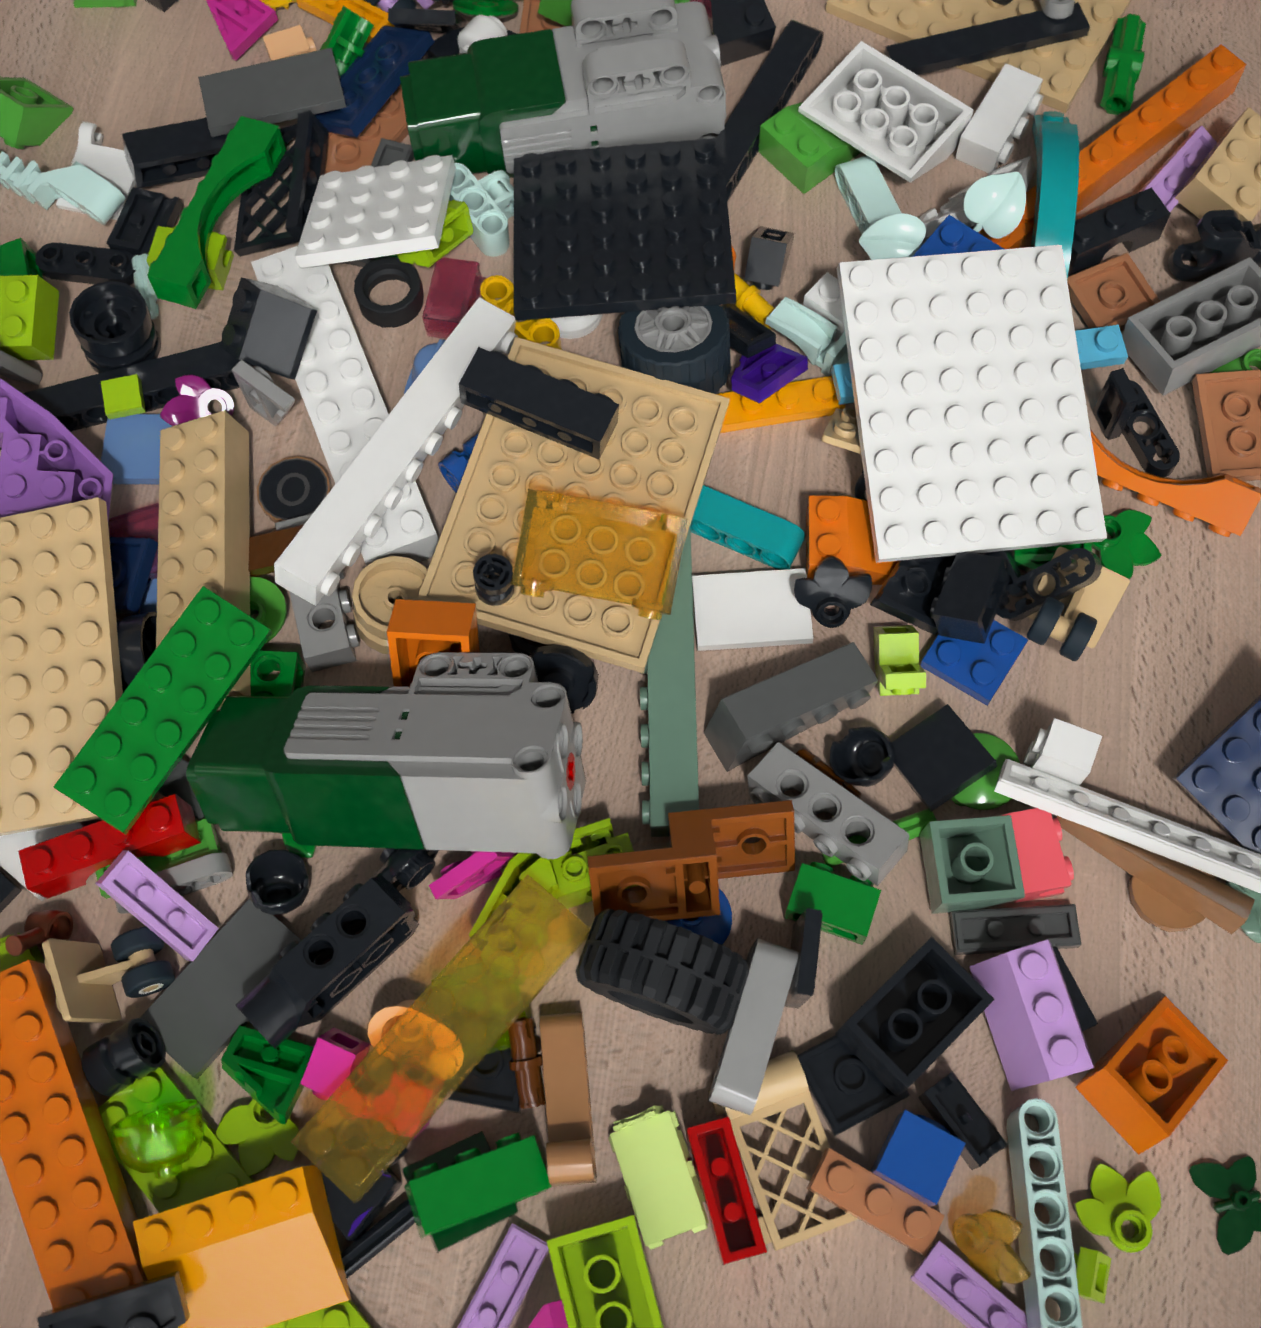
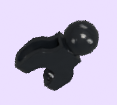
(1222, 244)

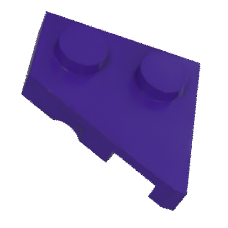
(767, 372)

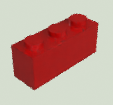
(725, 1191)

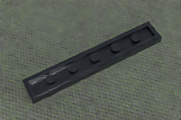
(987, 41)

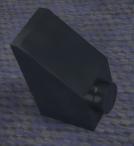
(768, 257)

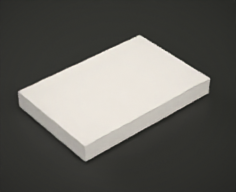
(749, 610)

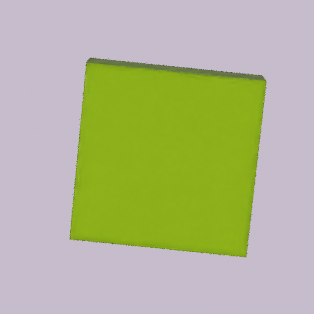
(123, 396)

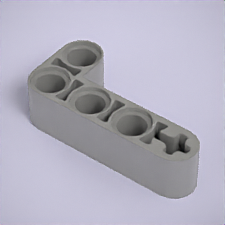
(754, 1027)

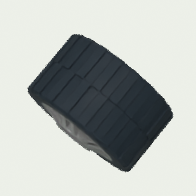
(678, 345)

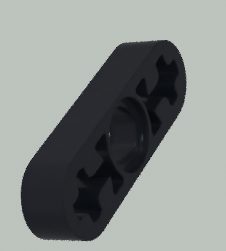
(1143, 445)

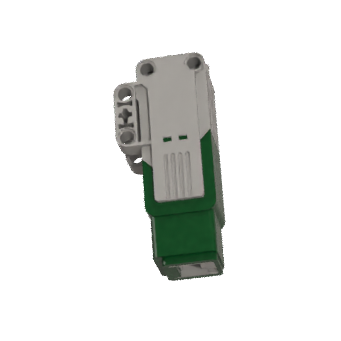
(606, 81)
(451, 763)

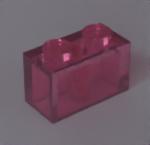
(450, 295)

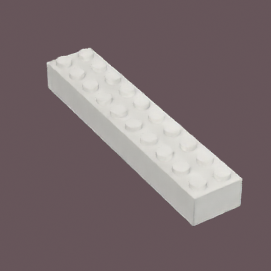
(346, 400)

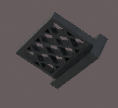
(308, 165)

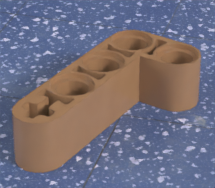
(567, 1100)

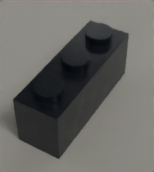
(171, 152)

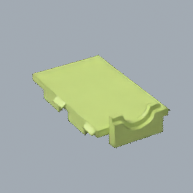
(658, 1175)

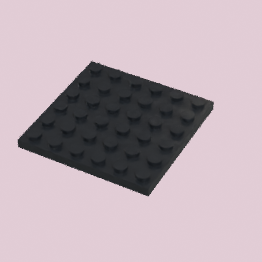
(621, 230)

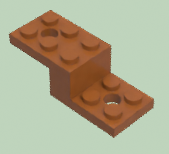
(704, 848)

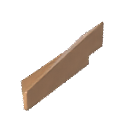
(1175, 881)

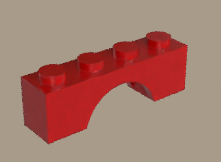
(71, 858)

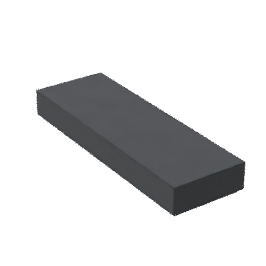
(1014, 928)

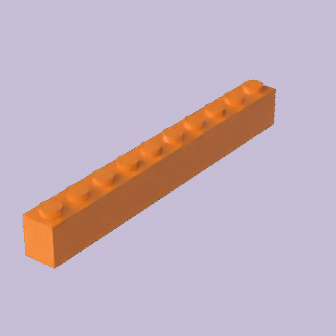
(1142, 133)

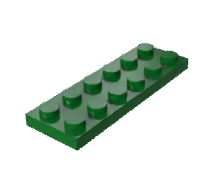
(163, 710)

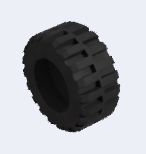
(663, 971)

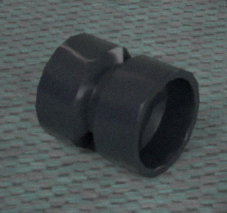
(123, 1057)

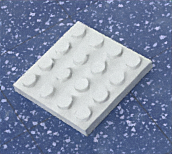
(377, 211)

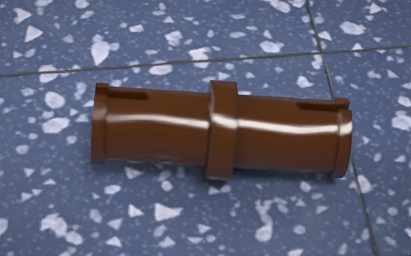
(526, 1063)

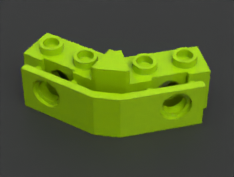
(562, 877)

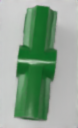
(1123, 64)

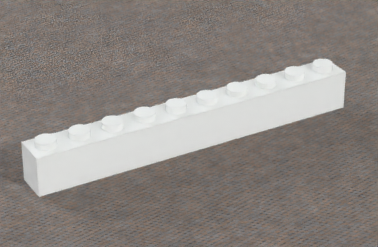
(389, 459)

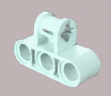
(487, 207)

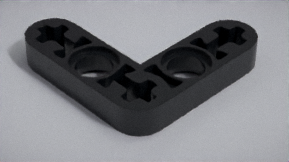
(1016, 582)

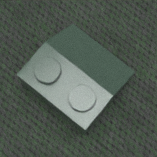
(971, 863)

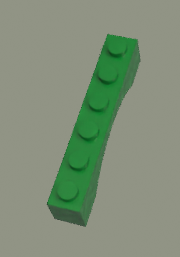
(245, 159)

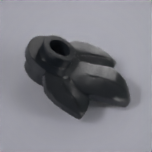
(832, 587)

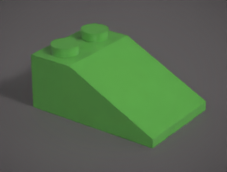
(802, 148)

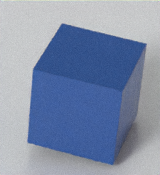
(918, 1157)

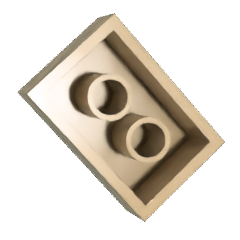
(1229, 173)

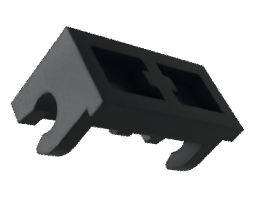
(959, 1113)

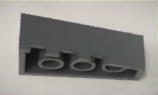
(788, 704)

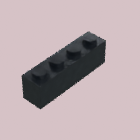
(539, 402)

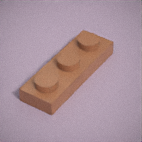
(875, 1202)

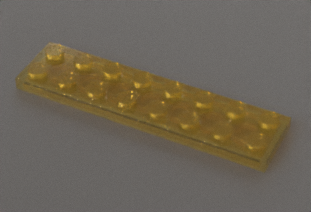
(440, 1038)

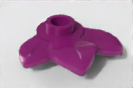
(194, 401)

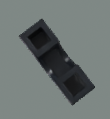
(1130, 221)

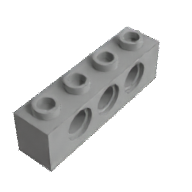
(323, 646)
(870, 860)

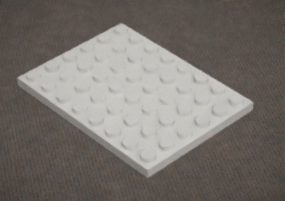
(970, 403)

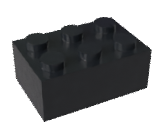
(914, 1017)

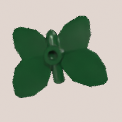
(1242, 1203)

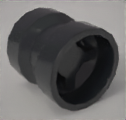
(494, 589)

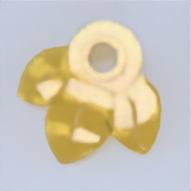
(988, 1248)

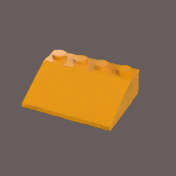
(250, 1252)

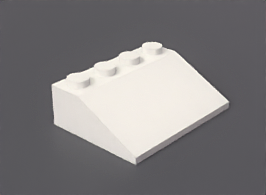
(888, 113)

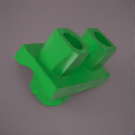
(347, 38)

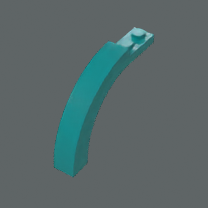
(1056, 182)

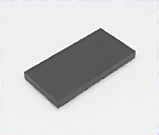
(272, 90)
(199, 1007)

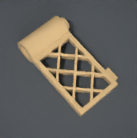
(782, 1089)

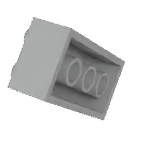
(1198, 327)

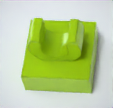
(1092, 1274)

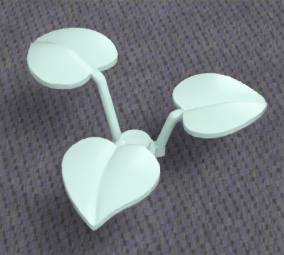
(991, 202)

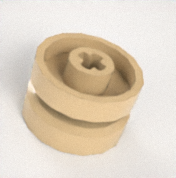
(376, 593)

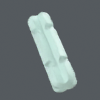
(143, 284)

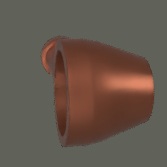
(39, 928)

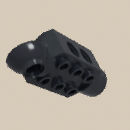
(304, 989)

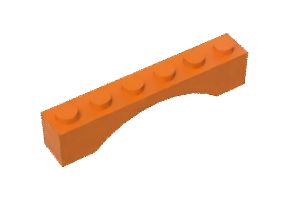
(1218, 499)

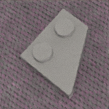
(262, 393)

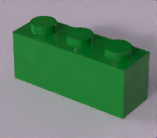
(476, 1184)

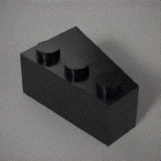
(741, 27)

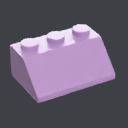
(1032, 1016)

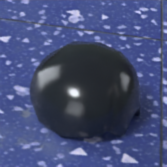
(862, 756)
(277, 881)

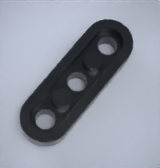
(65, 263)

